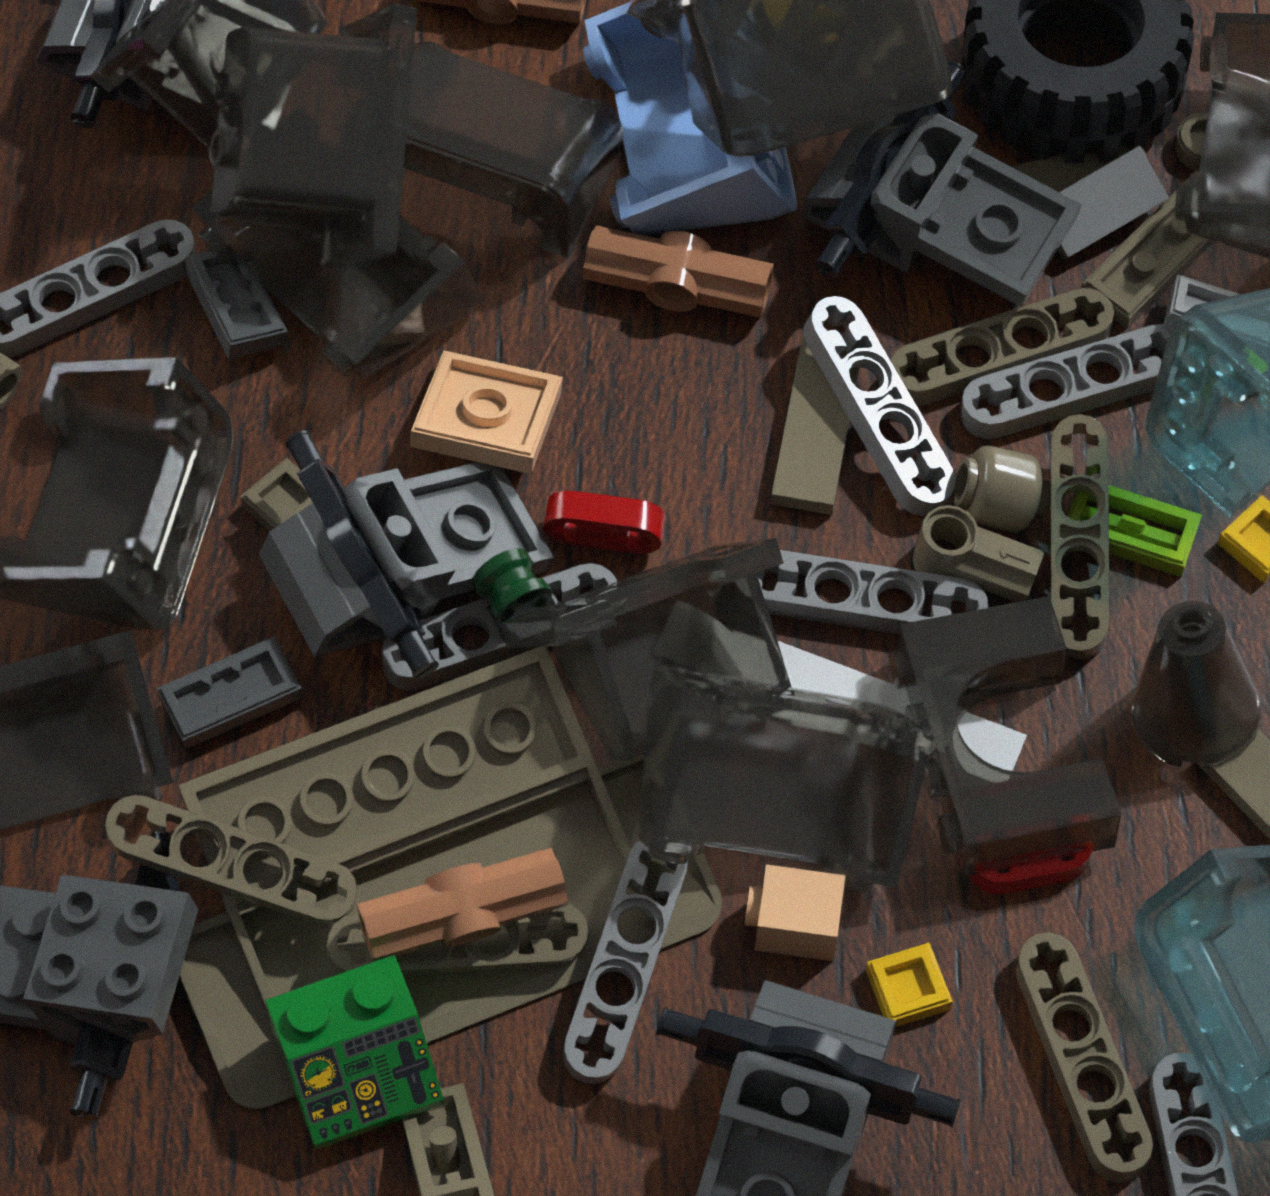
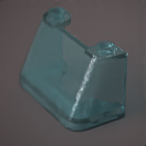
(1215, 398)
(1212, 964)

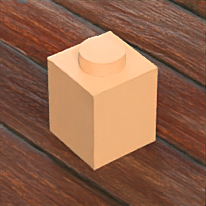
(796, 912)

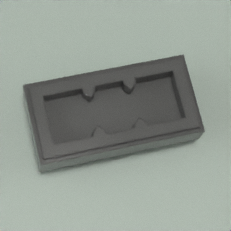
(235, 305)
(229, 693)

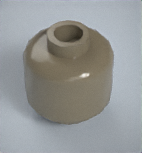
(1001, 488)

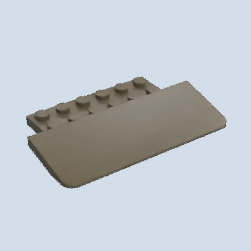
(399, 796)

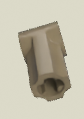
(980, 555)

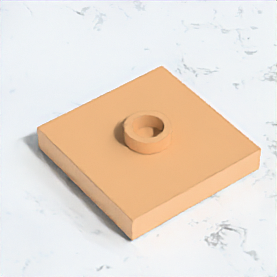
(486, 412)

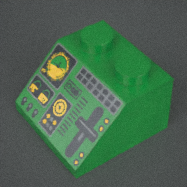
(354, 1052)

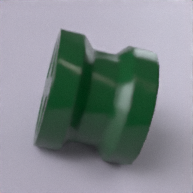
(511, 585)

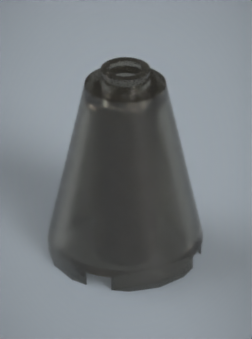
(1195, 691)

